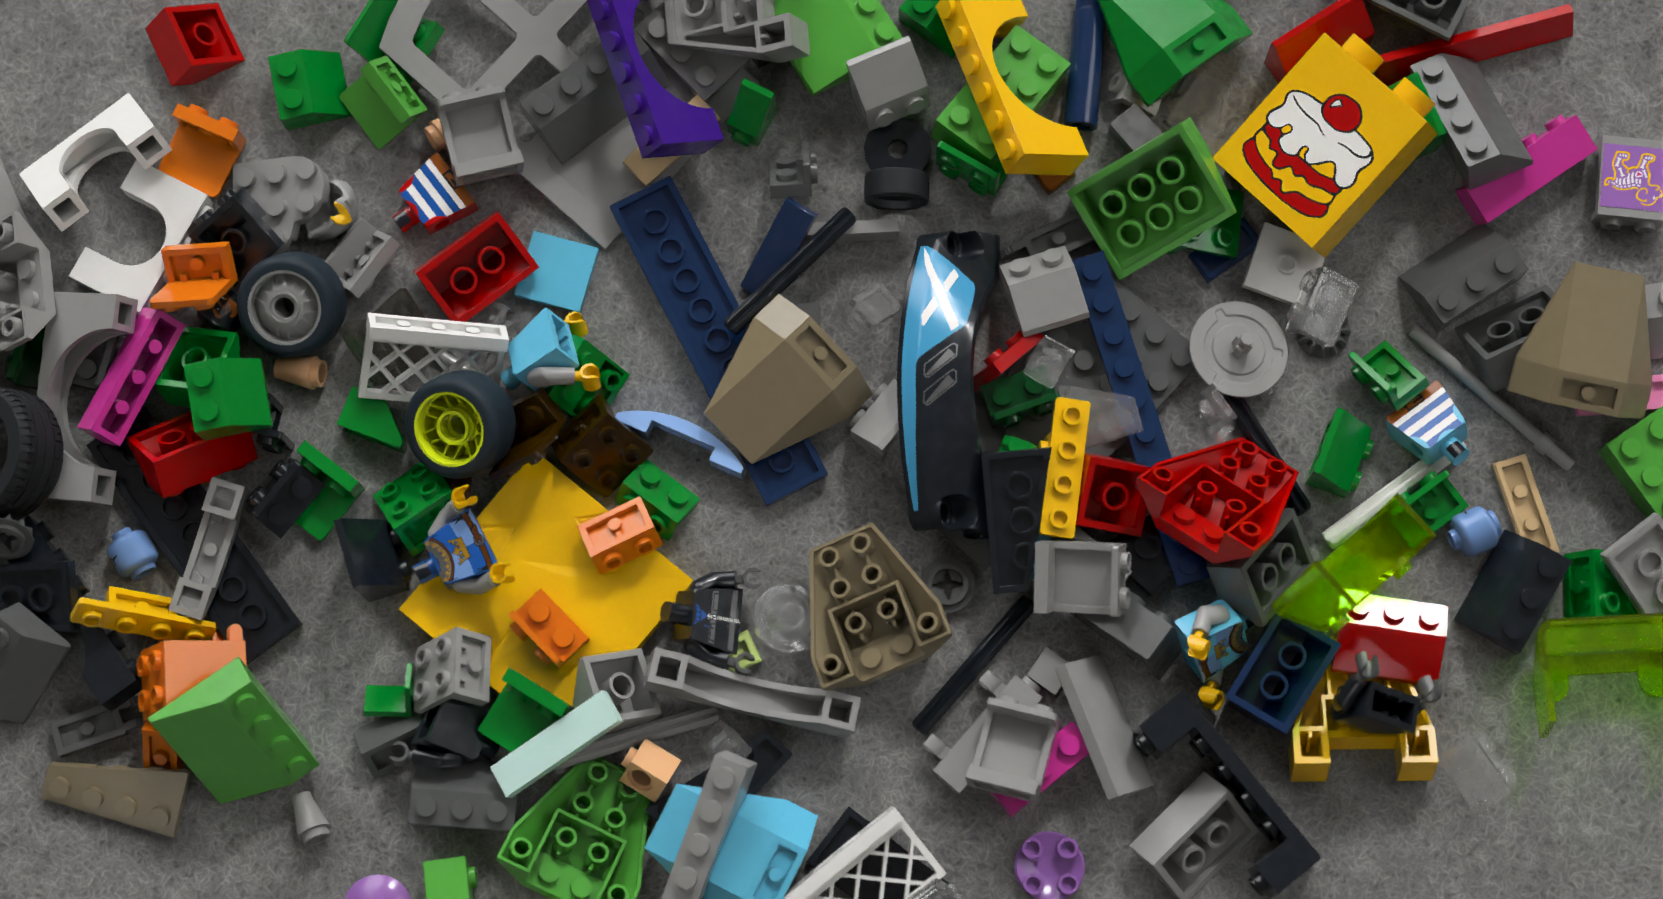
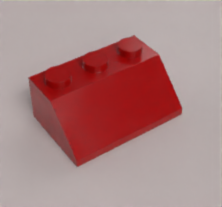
(1336, 20)
(476, 268)
(178, 458)
(1402, 634)

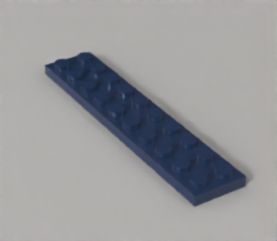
(696, 305)

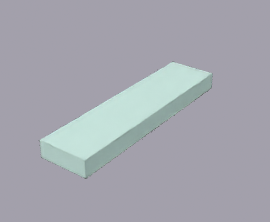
(556, 744)

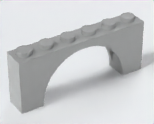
(76, 330)

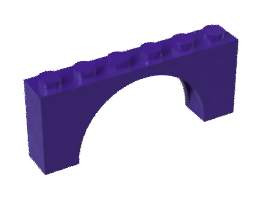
(658, 119)

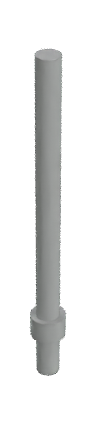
(1542, 442)

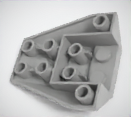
(25, 283)

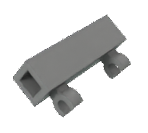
(955, 761)

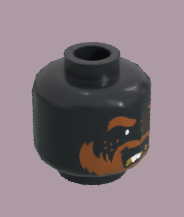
(222, 315)

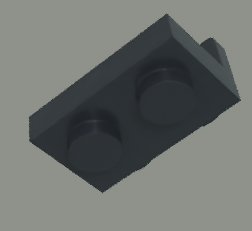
(272, 439)

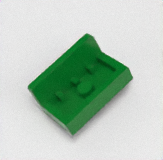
(1389, 375)
(663, 497)
(1436, 500)

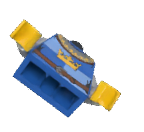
(461, 550)

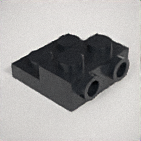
(242, 224)

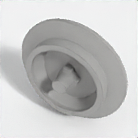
(1238, 349)

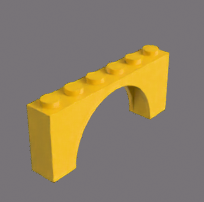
(1020, 136)

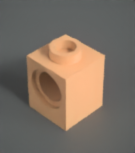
(648, 769)

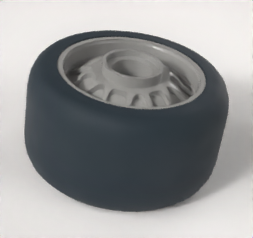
(316, 297)

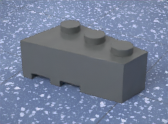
(1139, 633)

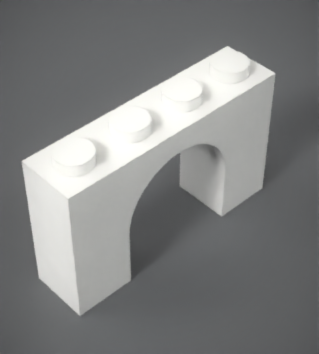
(58, 173)
(179, 207)

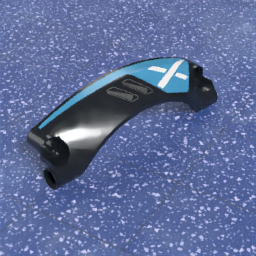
(936, 380)

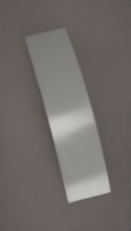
(210, 550)

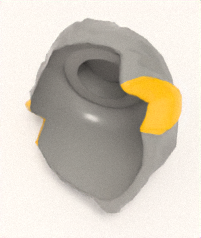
(336, 215)

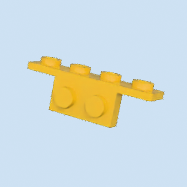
(1064, 468)
(140, 614)

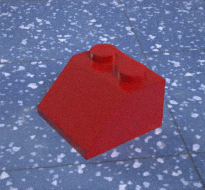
(193, 42)
(1111, 496)

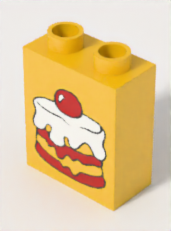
(1328, 141)

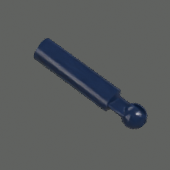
(1085, 66)

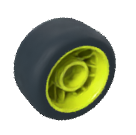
(460, 424)

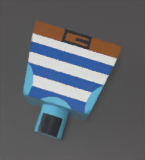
(1430, 427)

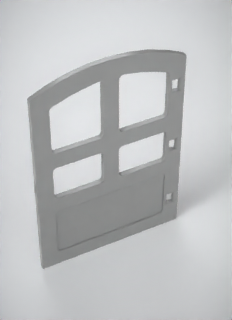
(596, 175)

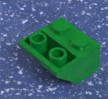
(574, 398)

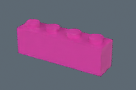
(1552, 151)
(131, 376)

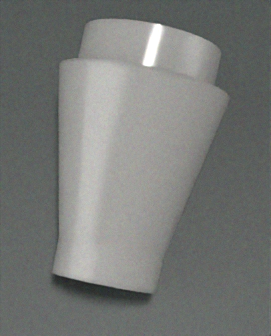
(310, 821)

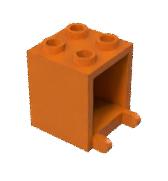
(179, 665)

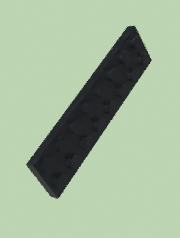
(245, 590)

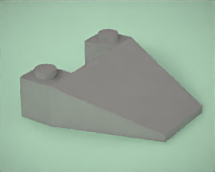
(737, 29)

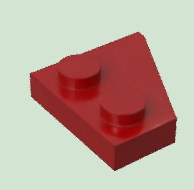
(999, 361)

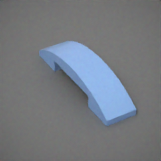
(643, 422)

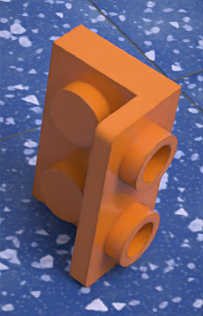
(619, 535)
(548, 628)

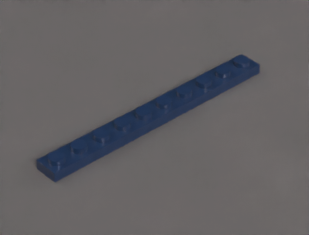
(1127, 378)

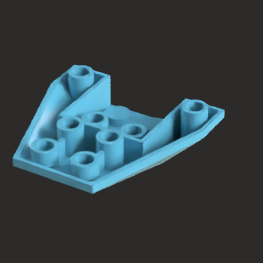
(757, 853)

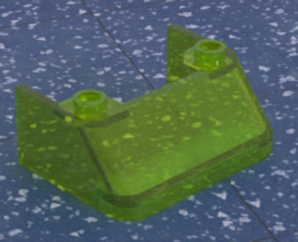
(1355, 568)
(1594, 647)

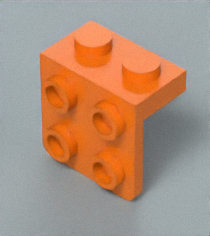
(202, 150)
(195, 276)

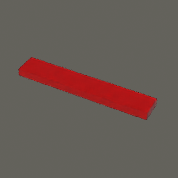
(1483, 42)

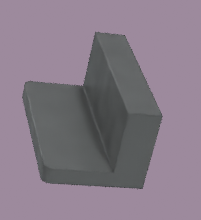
(377, 738)

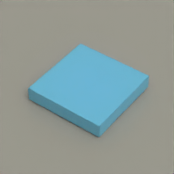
(562, 272)

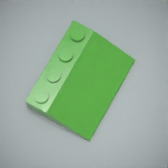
(836, 34)
(1153, 198)
(234, 735)

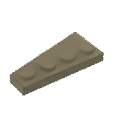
(133, 796)

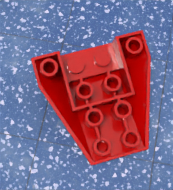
(1219, 498)

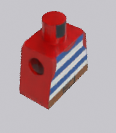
(433, 198)

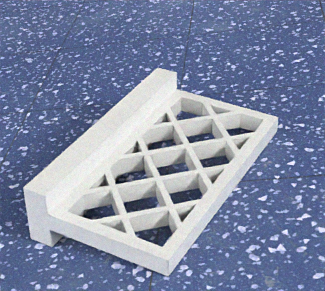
(429, 334)
(856, 850)

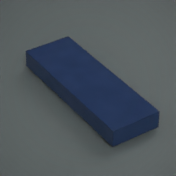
(780, 243)

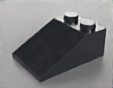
(373, 557)

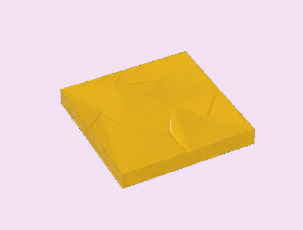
(536, 530)

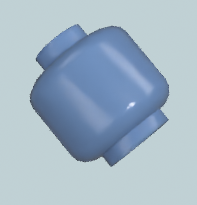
(1474, 531)
(132, 553)

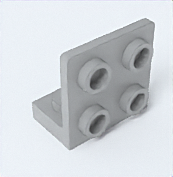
(454, 668)

